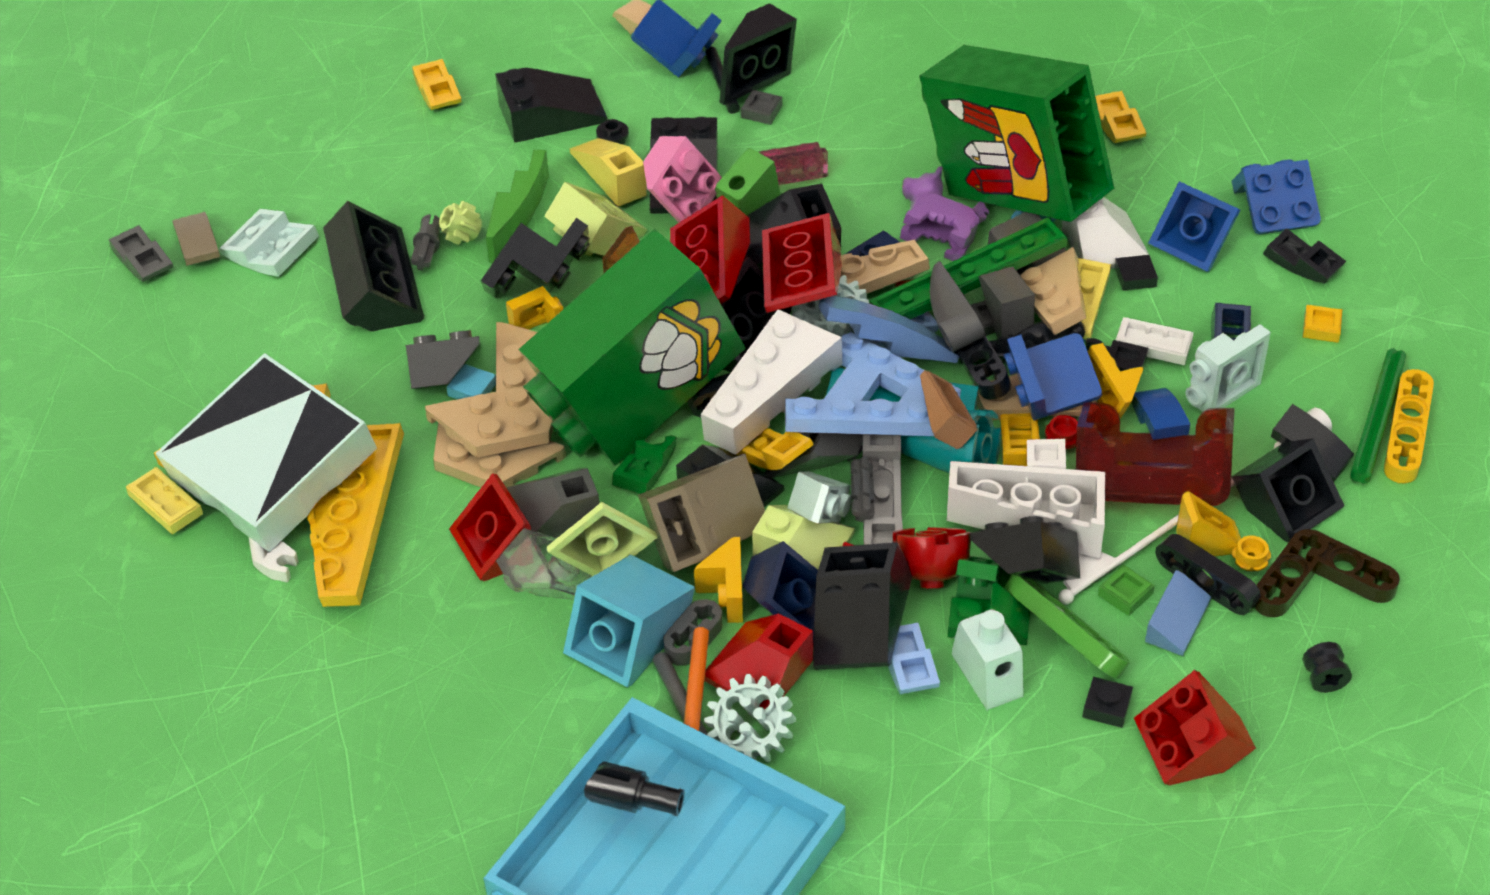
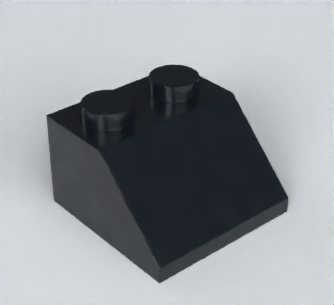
(1289, 488)

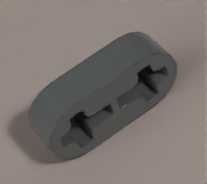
(683, 629)

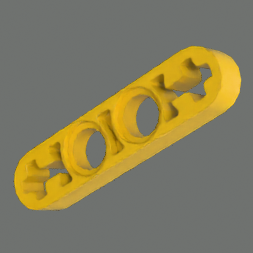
(1408, 425)

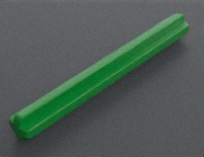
(1378, 416)

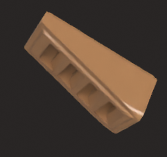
(946, 411)

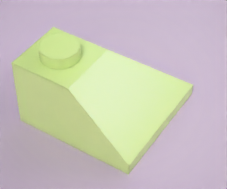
(799, 533)
(601, 540)

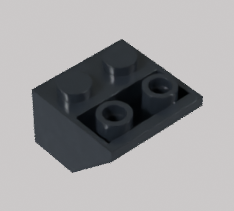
(1032, 549)

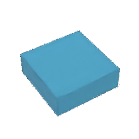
(471, 382)

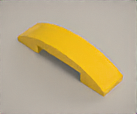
(775, 450)

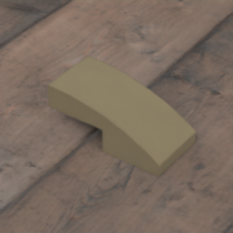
(196, 238)

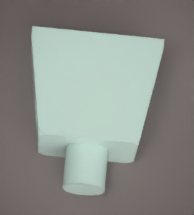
(981, 648)

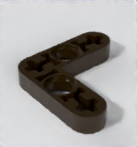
(1321, 561)

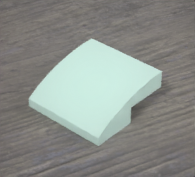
(269, 242)

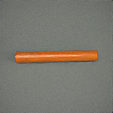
(696, 677)

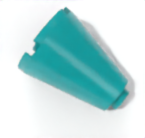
(980, 448)

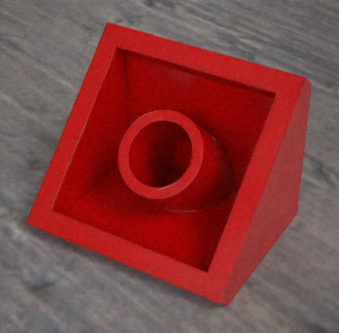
(488, 527)

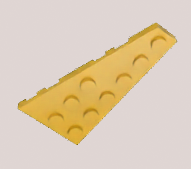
(349, 521)

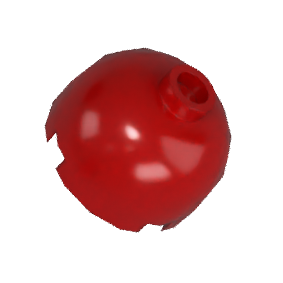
(933, 553)

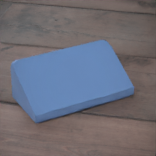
(1177, 614)

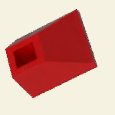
(766, 648)
(1193, 732)

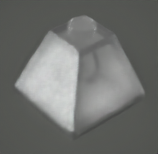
(535, 571)

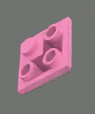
(680, 176)

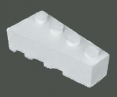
(1009, 492)

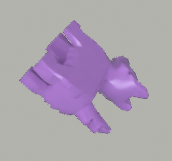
(938, 216)

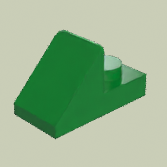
(977, 577)
(1015, 613)

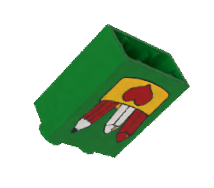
(1018, 131)

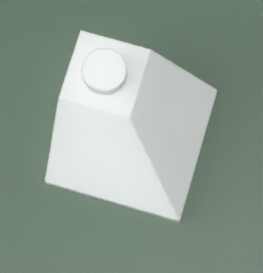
(1103, 234)

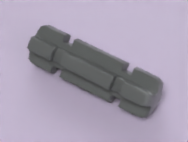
(862, 489)

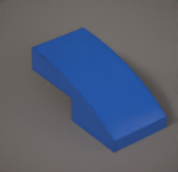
(1160, 413)

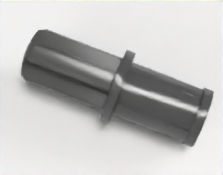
(426, 242)

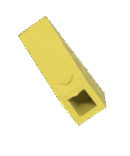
(613, 168)

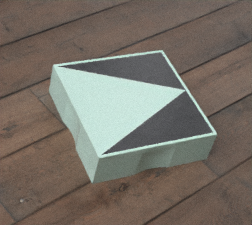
(267, 451)

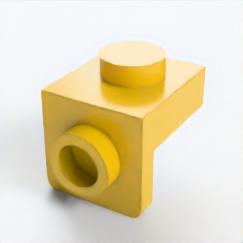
(533, 308)

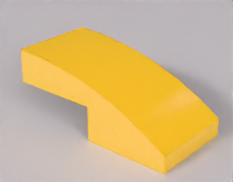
(436, 84)
(1118, 119)

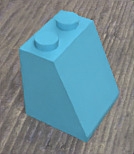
(623, 618)

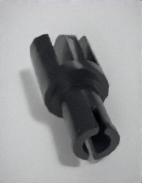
(631, 790)

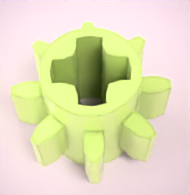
(460, 222)

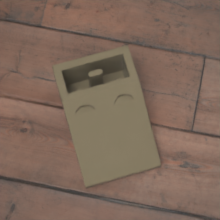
(703, 512)

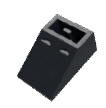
(788, 208)
(859, 605)

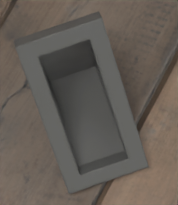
(1008, 301)

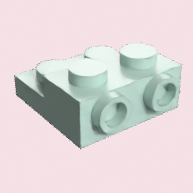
(1227, 368)

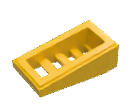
(1015, 441)

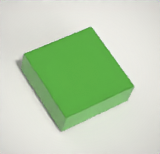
(1126, 590)

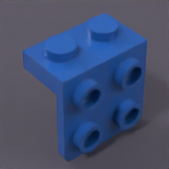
(674, 39)
(1279, 195)
(1052, 374)

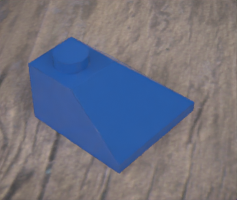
(1194, 226)

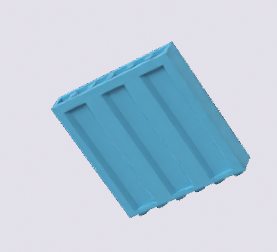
(735, 835)

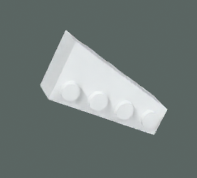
(777, 366)

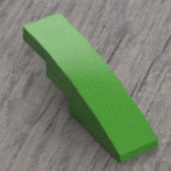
(518, 204)

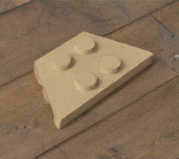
(511, 366)
(493, 421)
(510, 466)

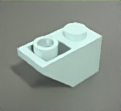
(820, 498)

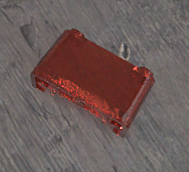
(1157, 469)

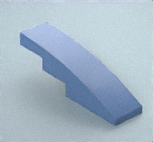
(896, 332)

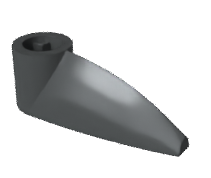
(952, 311)

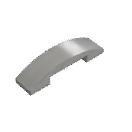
(885, 456)

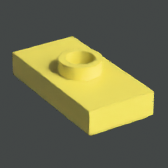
(164, 500)

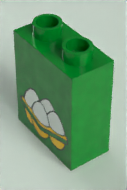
(630, 350)

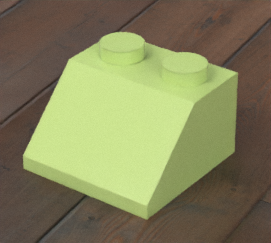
(600, 214)

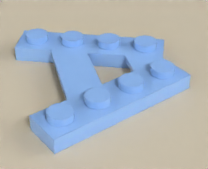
(847, 404)

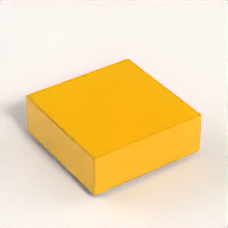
(1322, 323)

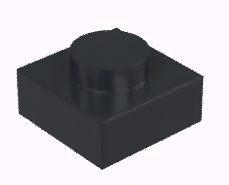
(1107, 702)

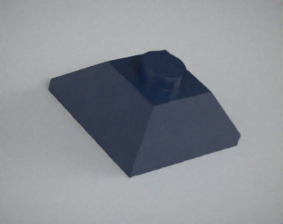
(783, 583)

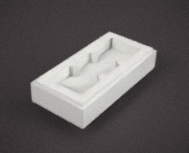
(1162, 341)

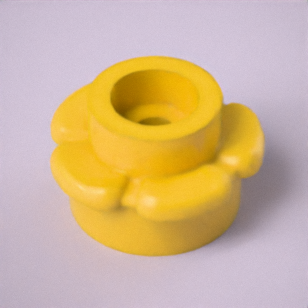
(1251, 553)

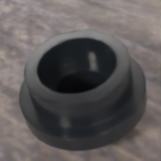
(613, 131)

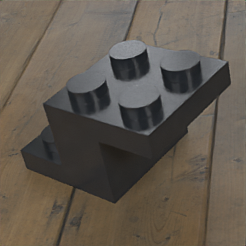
(536, 259)

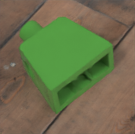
(750, 182)

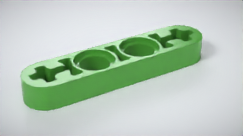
(1068, 625)

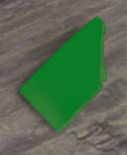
(644, 466)

